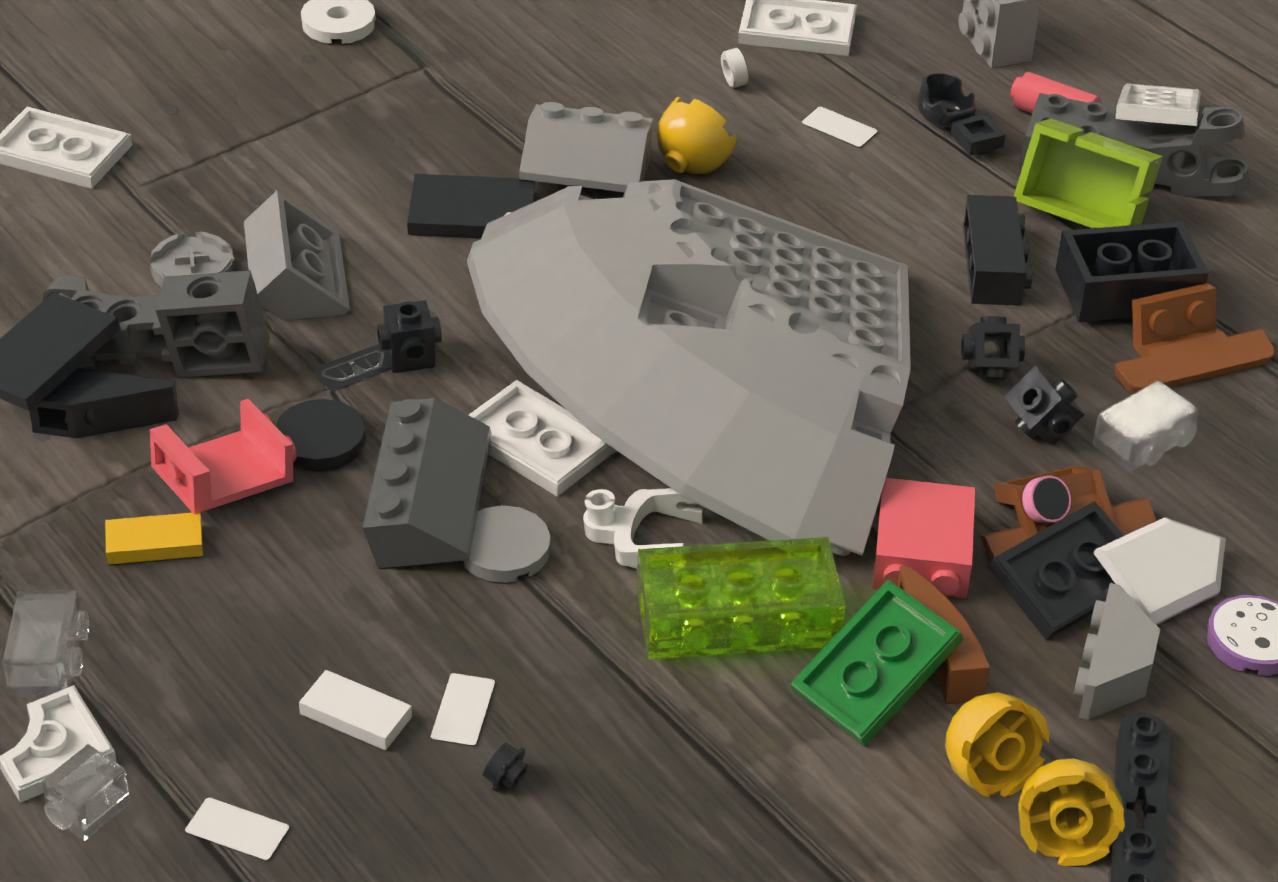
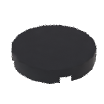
(323, 433)

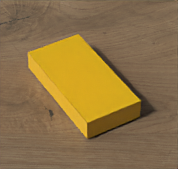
(153, 538)

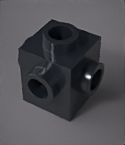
(408, 327)
(1007, 341)
(1044, 406)

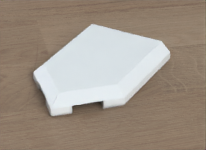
(1166, 567)

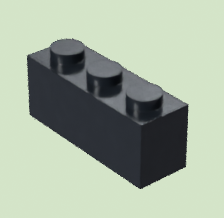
(996, 250)

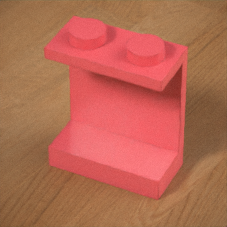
(226, 466)
(927, 530)

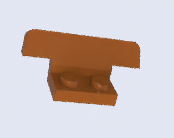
(1181, 341)
(1084, 487)

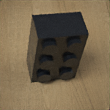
(1124, 263)

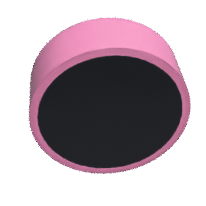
(1046, 499)

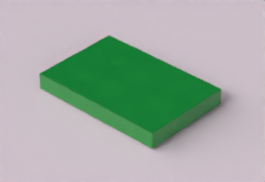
(876, 662)

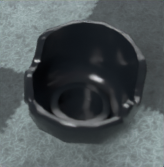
(943, 100)

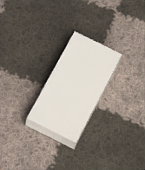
(355, 709)

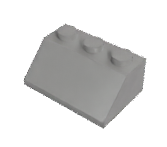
(586, 147)
(295, 261)

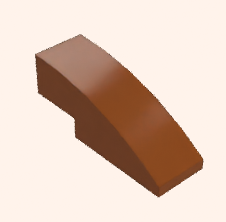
(966, 668)

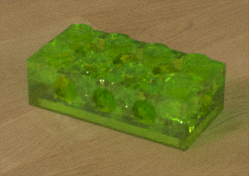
(738, 597)

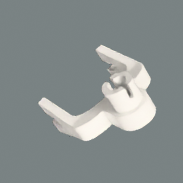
(618, 524)

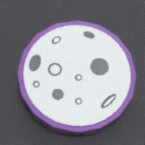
(1245, 633)

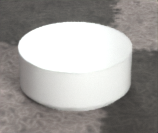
(734, 68)

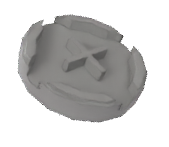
(191, 256)
(508, 544)

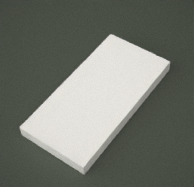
(1158, 104)

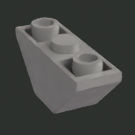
(1117, 656)

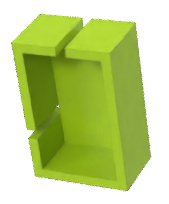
(1086, 176)

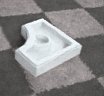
(56, 732)

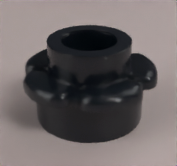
(506, 767)

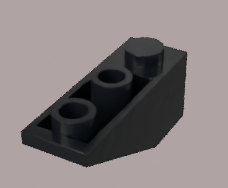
(104, 403)

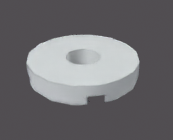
(338, 20)

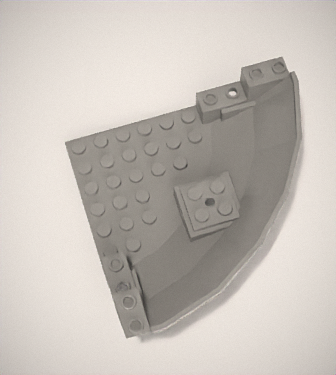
(711, 348)

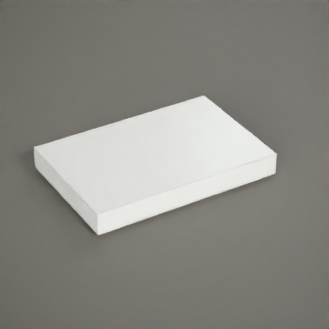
(799, 25)
(61, 147)
(540, 438)

